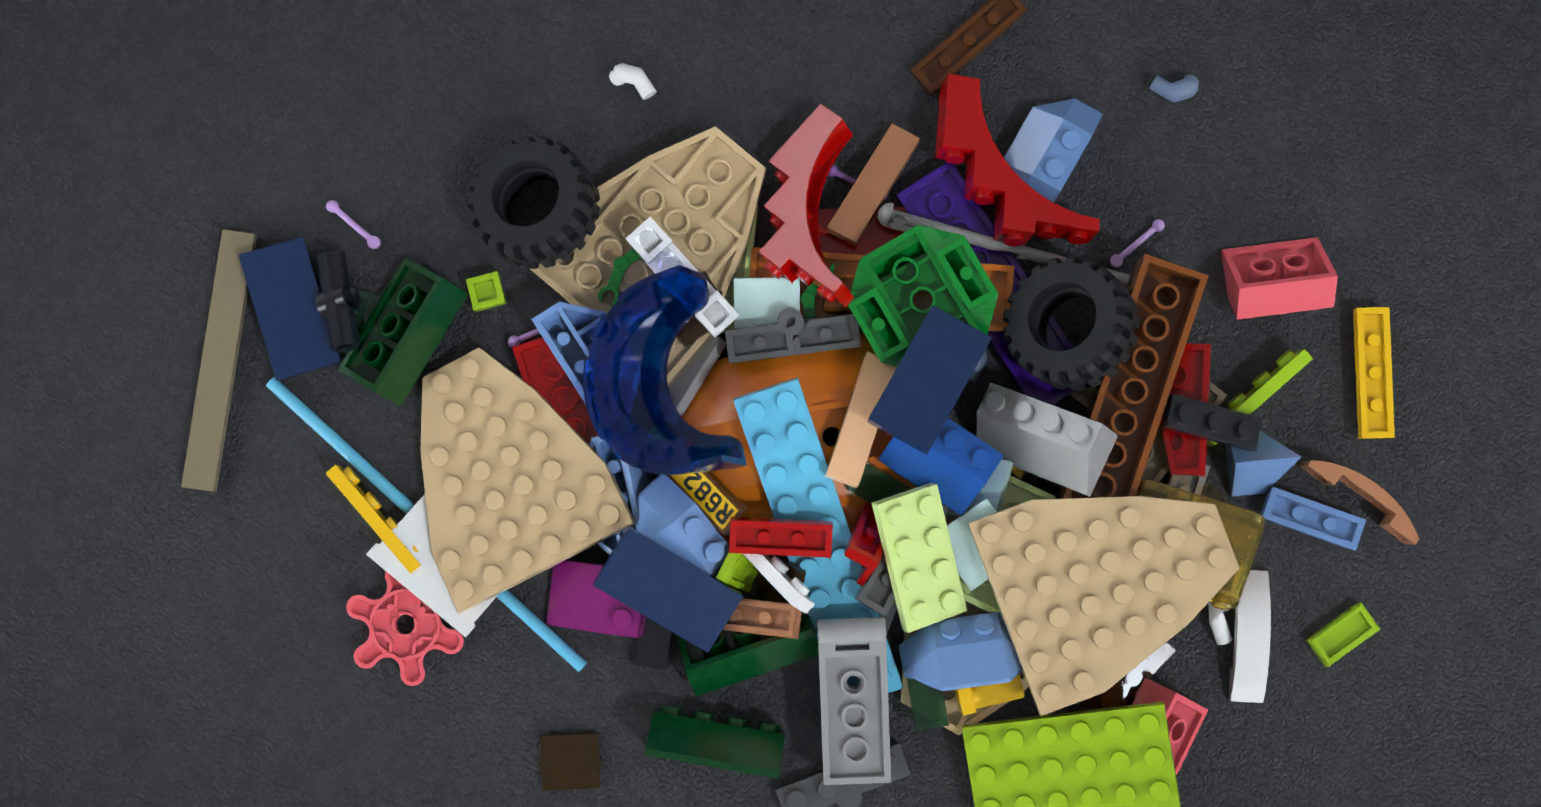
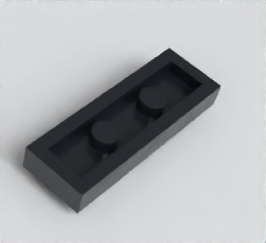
(1211, 422)

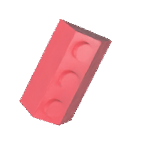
(1279, 278)
(1182, 715)

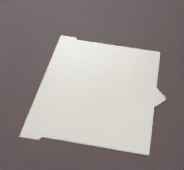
(426, 580)

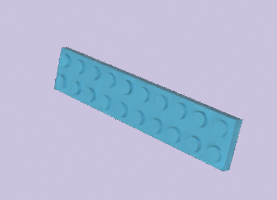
(796, 487)

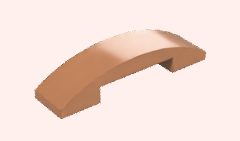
(1395, 521)

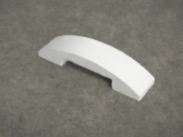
(661, 254)
(1251, 641)

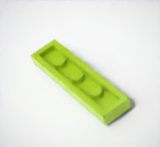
(1268, 383)

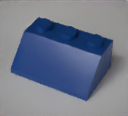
(955, 463)

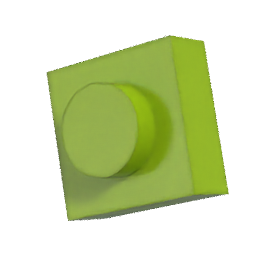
(486, 291)

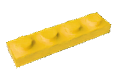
(1373, 373)
(368, 508)

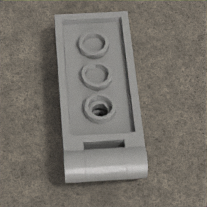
(858, 714)

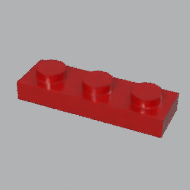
(780, 537)

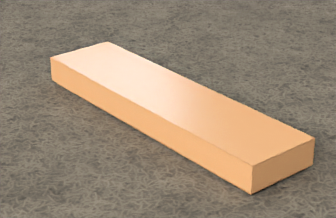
(856, 433)

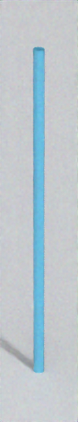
(406, 505)

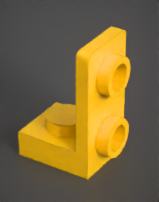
(982, 696)

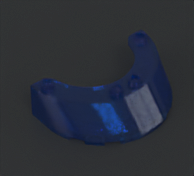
(629, 385)

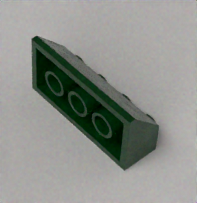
(410, 326)
(744, 656)
(716, 742)

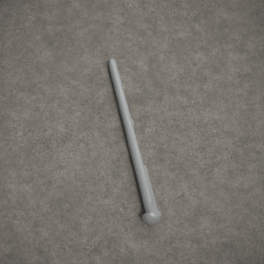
(903, 221)

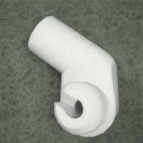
(633, 75)
(1219, 625)

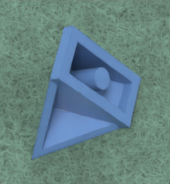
(1258, 470)

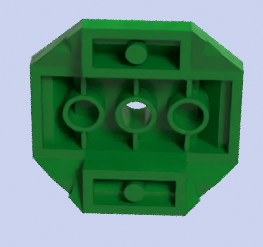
(915, 263)

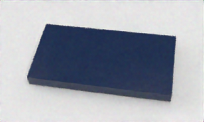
(286, 308)
(929, 380)
(667, 589)

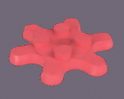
(388, 641)

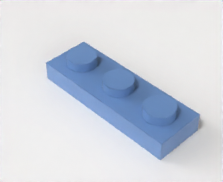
(1312, 518)

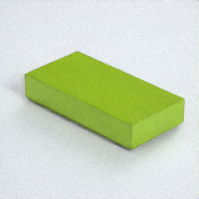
(738, 572)
(1342, 634)

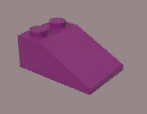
(581, 606)

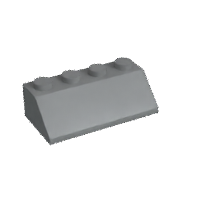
(1044, 438)

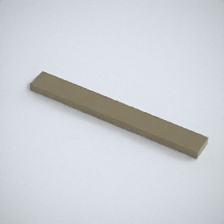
(218, 364)

